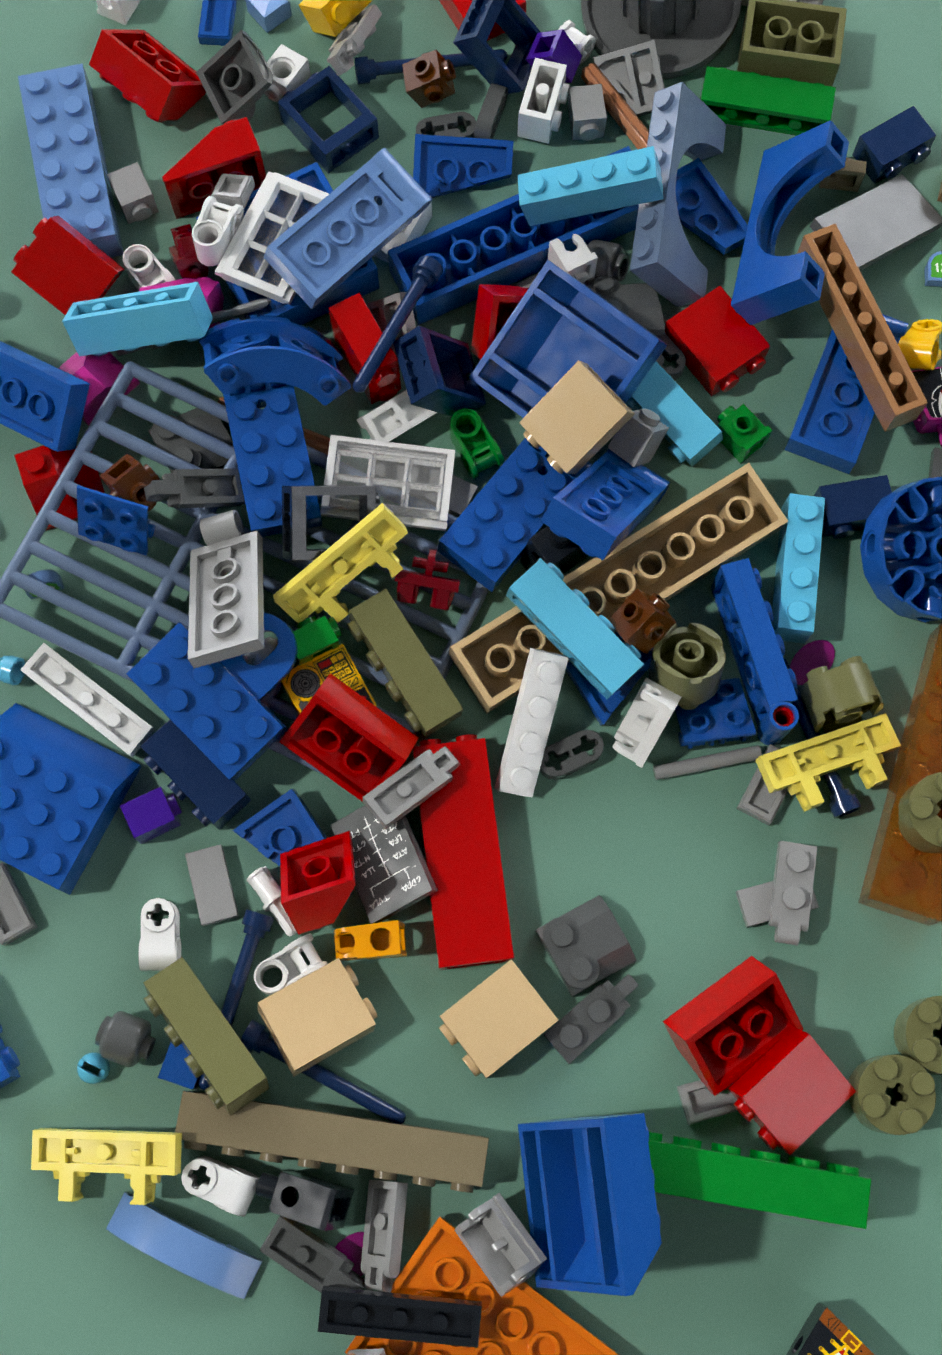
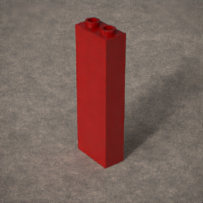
(465, 861)

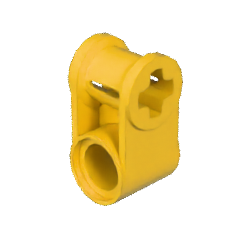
(921, 344)

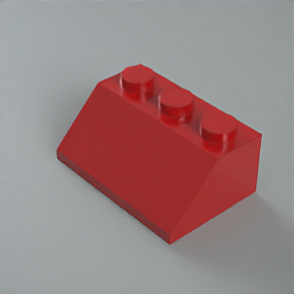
(146, 73)
(349, 738)
(732, 1024)

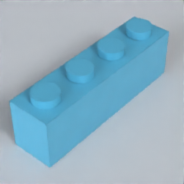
(590, 186)
(138, 319)
(690, 429)
(798, 568)
(574, 627)

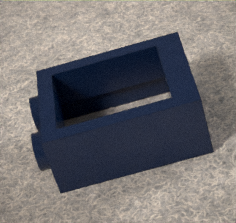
(475, 31)
(343, 143)
(419, 358)

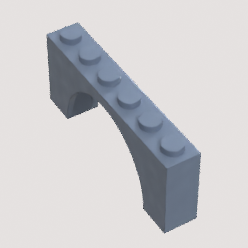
(660, 250)

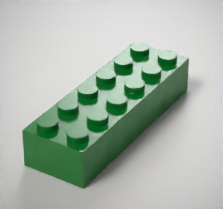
(760, 1181)

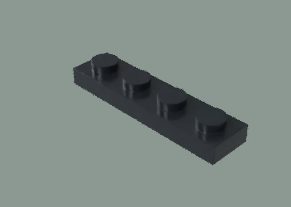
(400, 1316)

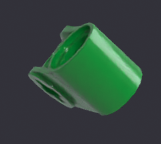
(477, 448)

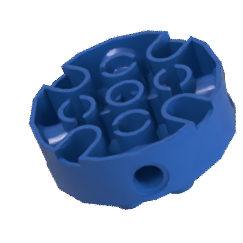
(905, 550)

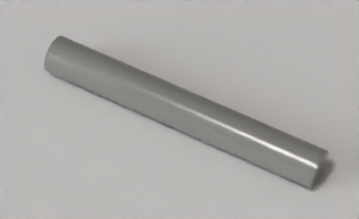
(706, 762)

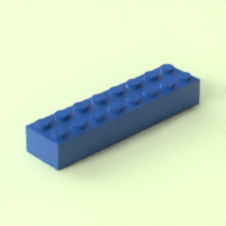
(495, 249)

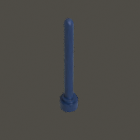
(368, 69)
(425, 274)
(841, 799)
(255, 928)
(259, 1040)

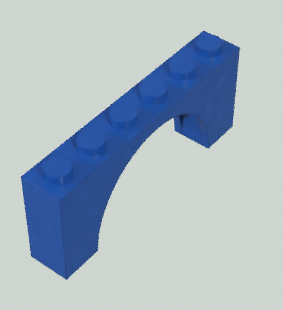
(772, 283)

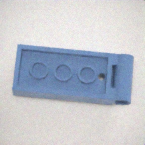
(347, 228)

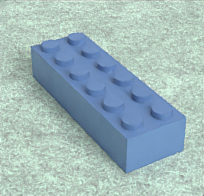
(70, 154)

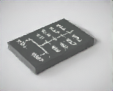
(386, 864)

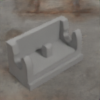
(500, 1244)

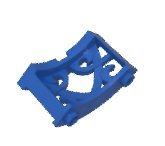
(273, 351)

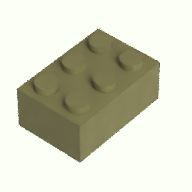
(792, 40)

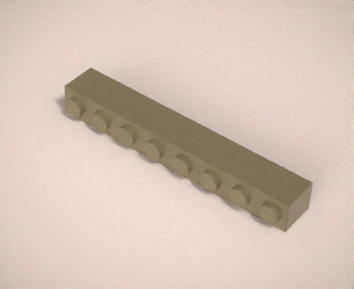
(336, 1140)

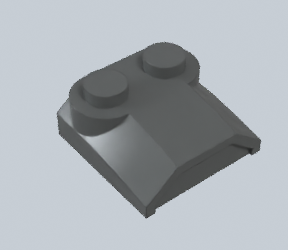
(236, 78)
(633, 299)
(188, 450)
(586, 945)

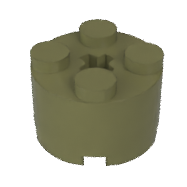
(689, 663)
(840, 695)
(919, 816)
(915, 1033)
(913, 1092)

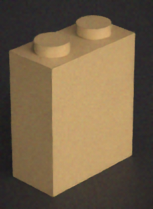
(575, 419)
(317, 1016)
(497, 1020)

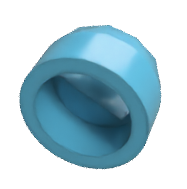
(10, 669)
(95, 1060)

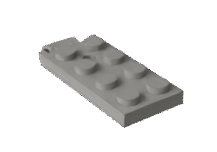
(224, 608)

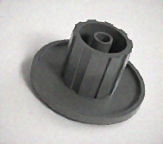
(684, 30)

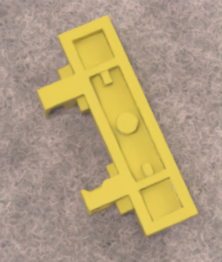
(322, 579)
(803, 763)
(136, 1154)

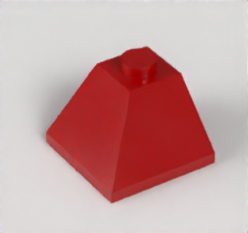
(41, 470)
(317, 881)

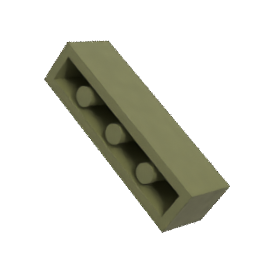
(404, 663)
(206, 1037)

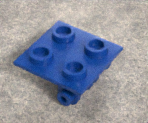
(113, 520)
(719, 718)

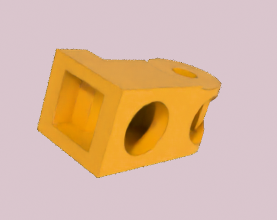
(371, 941)

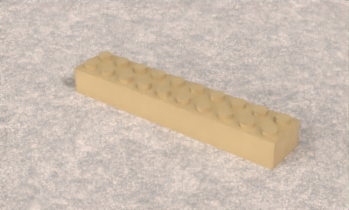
(657, 559)

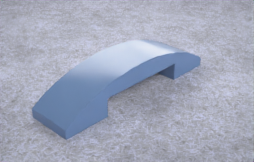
(184, 1247)

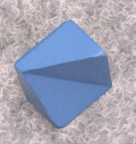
(269, 12)

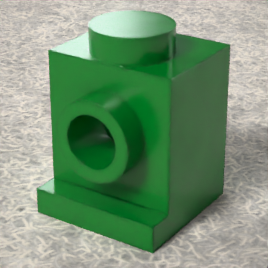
(745, 441)
(315, 637)

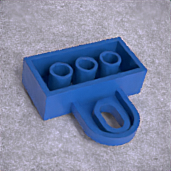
(222, 701)

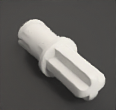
(270, 895)

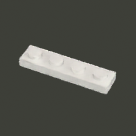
(87, 700)
(531, 722)

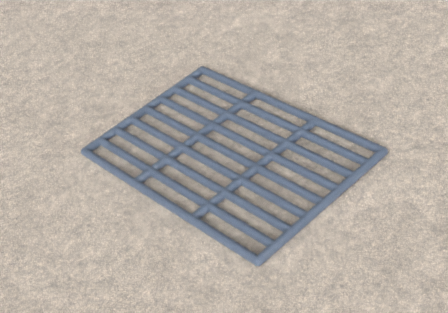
(172, 574)

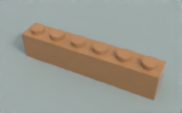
(864, 331)

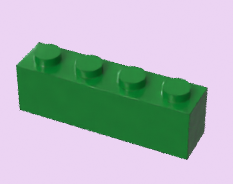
(766, 101)

